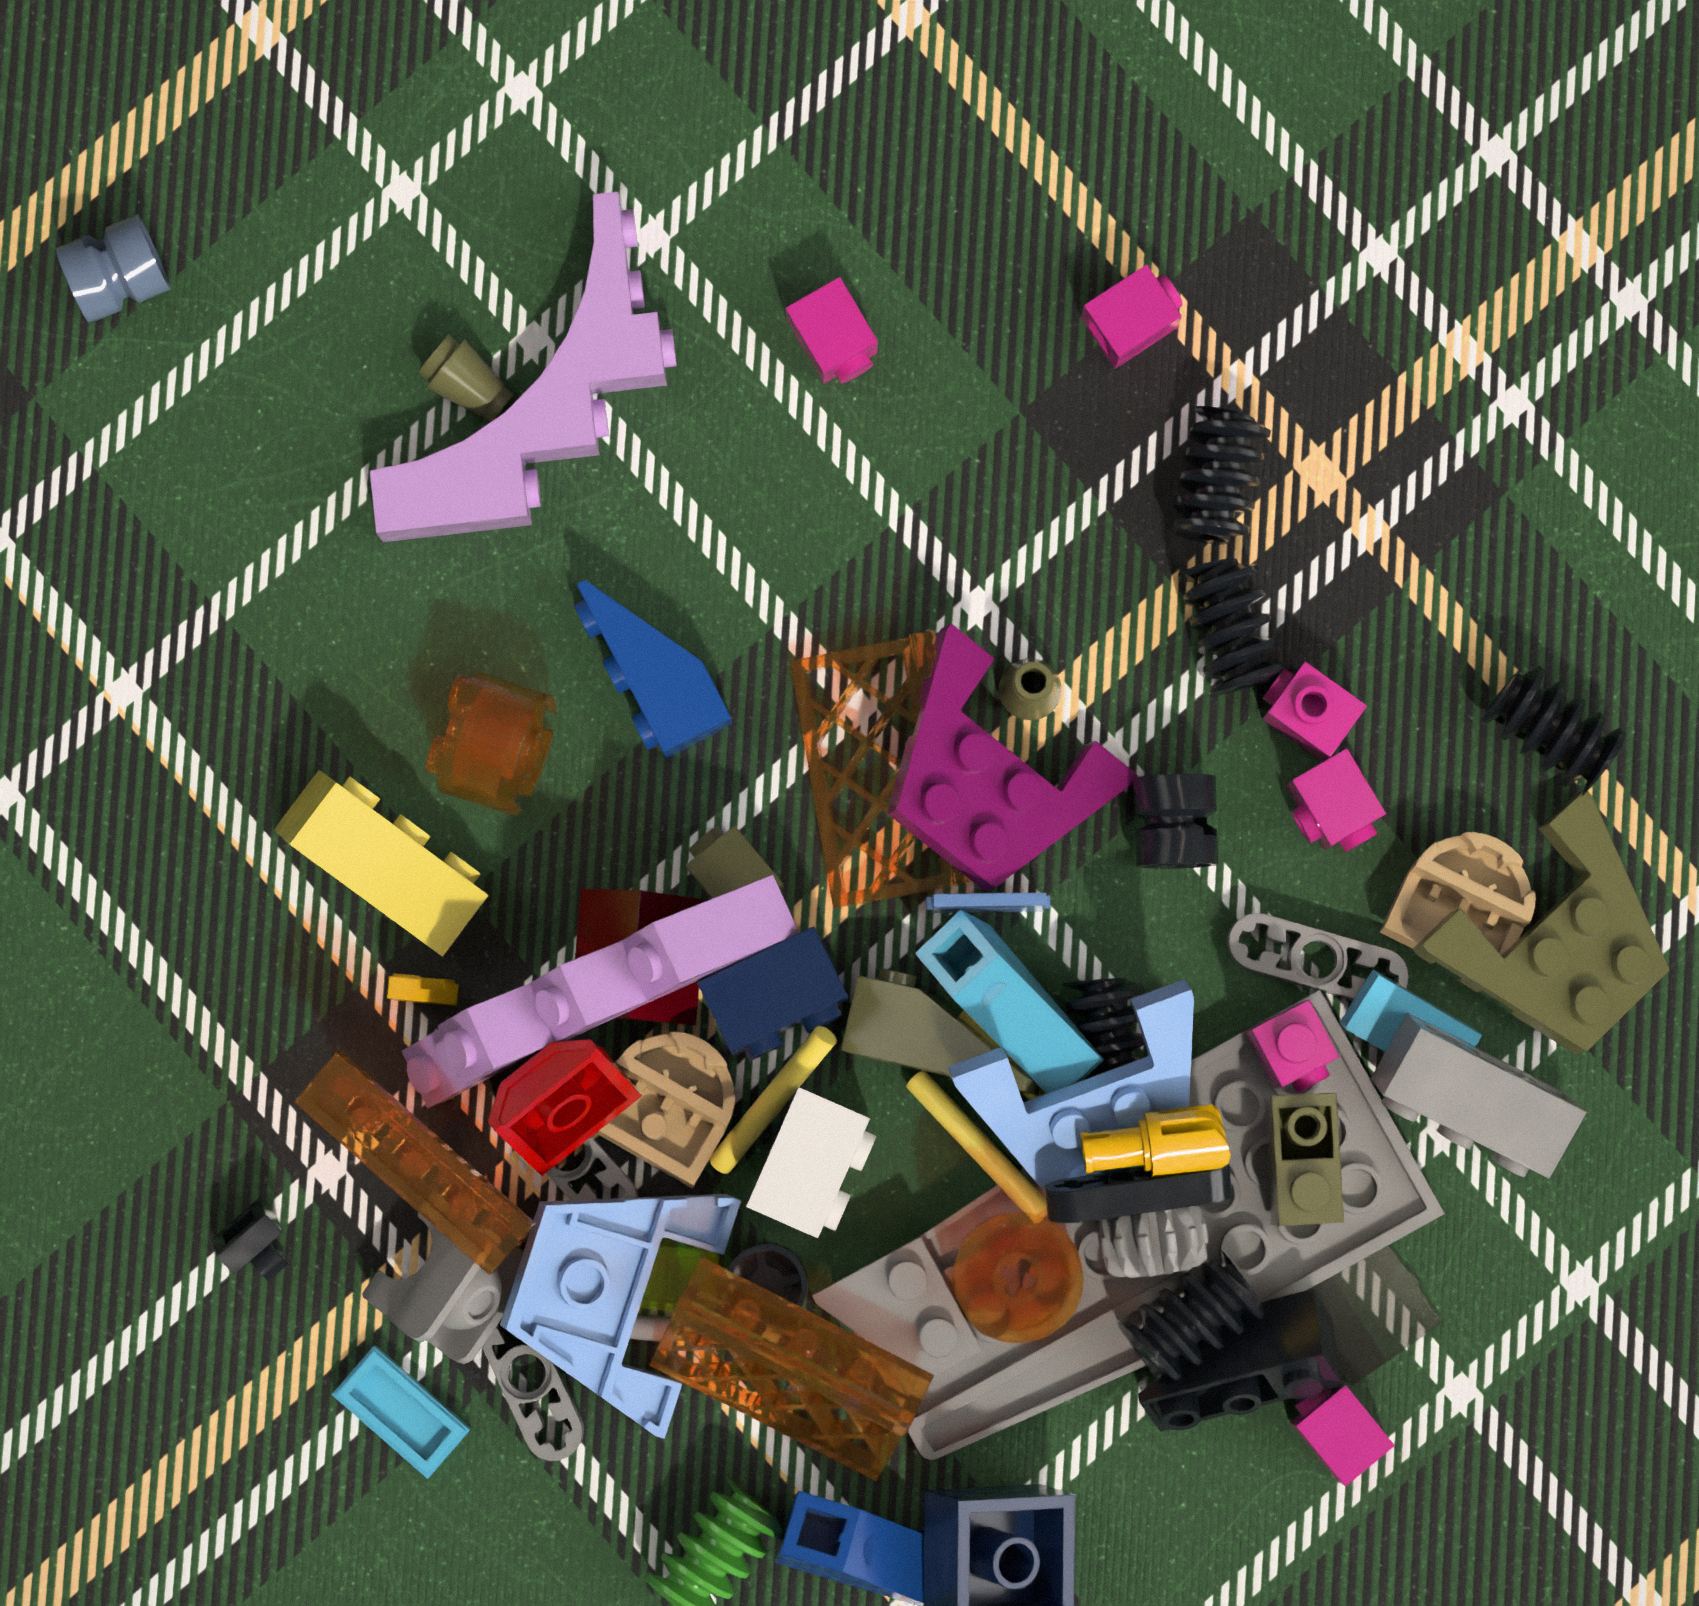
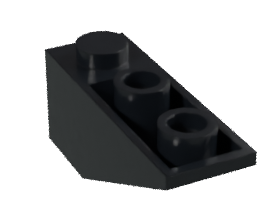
(1273, 1360)

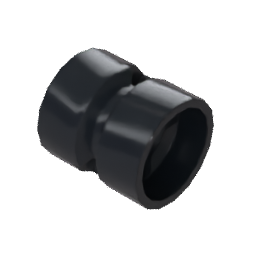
(1175, 821)
(773, 1269)

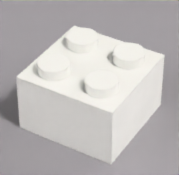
(810, 1164)

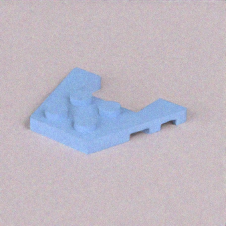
(1048, 1128)
(587, 1281)

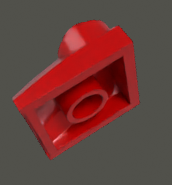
(559, 1101)

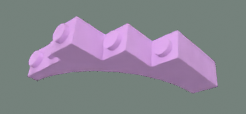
(485, 477)
(597, 989)

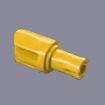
(1163, 1143)

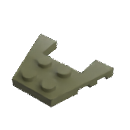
(1581, 959)

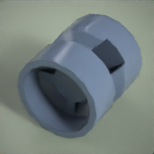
(113, 268)

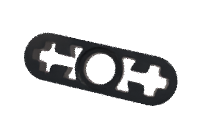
(1132, 1193)

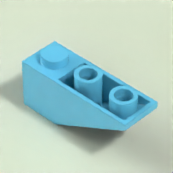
(1008, 1002)

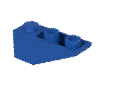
(666, 680)
(853, 1548)

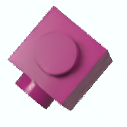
(1311, 710)
(1335, 803)
(1293, 1047)

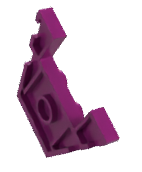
(976, 796)

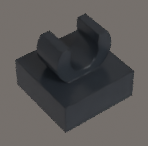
(251, 1239)

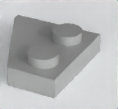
(903, 1309)

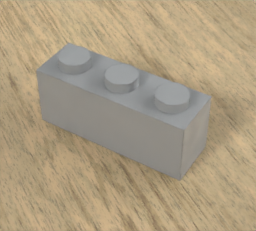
(1476, 1098)

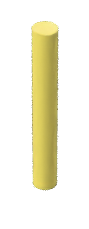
(773, 1099)
(977, 1144)

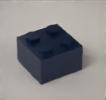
(774, 993)
(999, 1546)

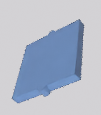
(988, 902)

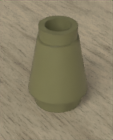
(465, 379)
(1026, 704)

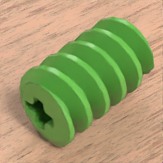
(716, 1550)

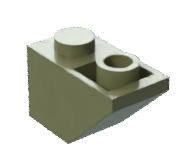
(1304, 1160)

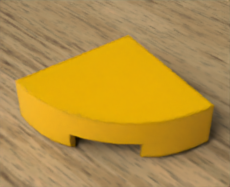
(422, 990)

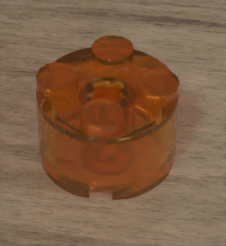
(492, 742)
(1031, 1311)

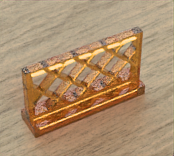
(918, 662)
(415, 1162)
(788, 1342)

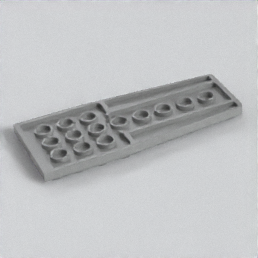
(1381, 1203)

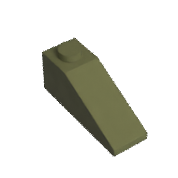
(913, 1028)

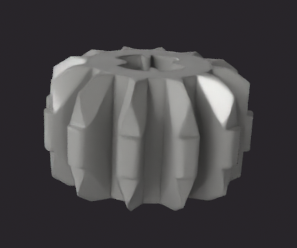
(1153, 1242)

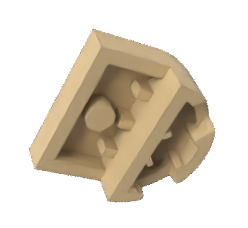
(1468, 874)
(681, 1107)

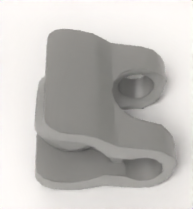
(448, 1298)

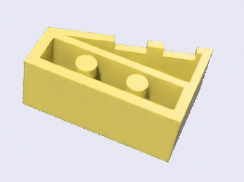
(383, 860)

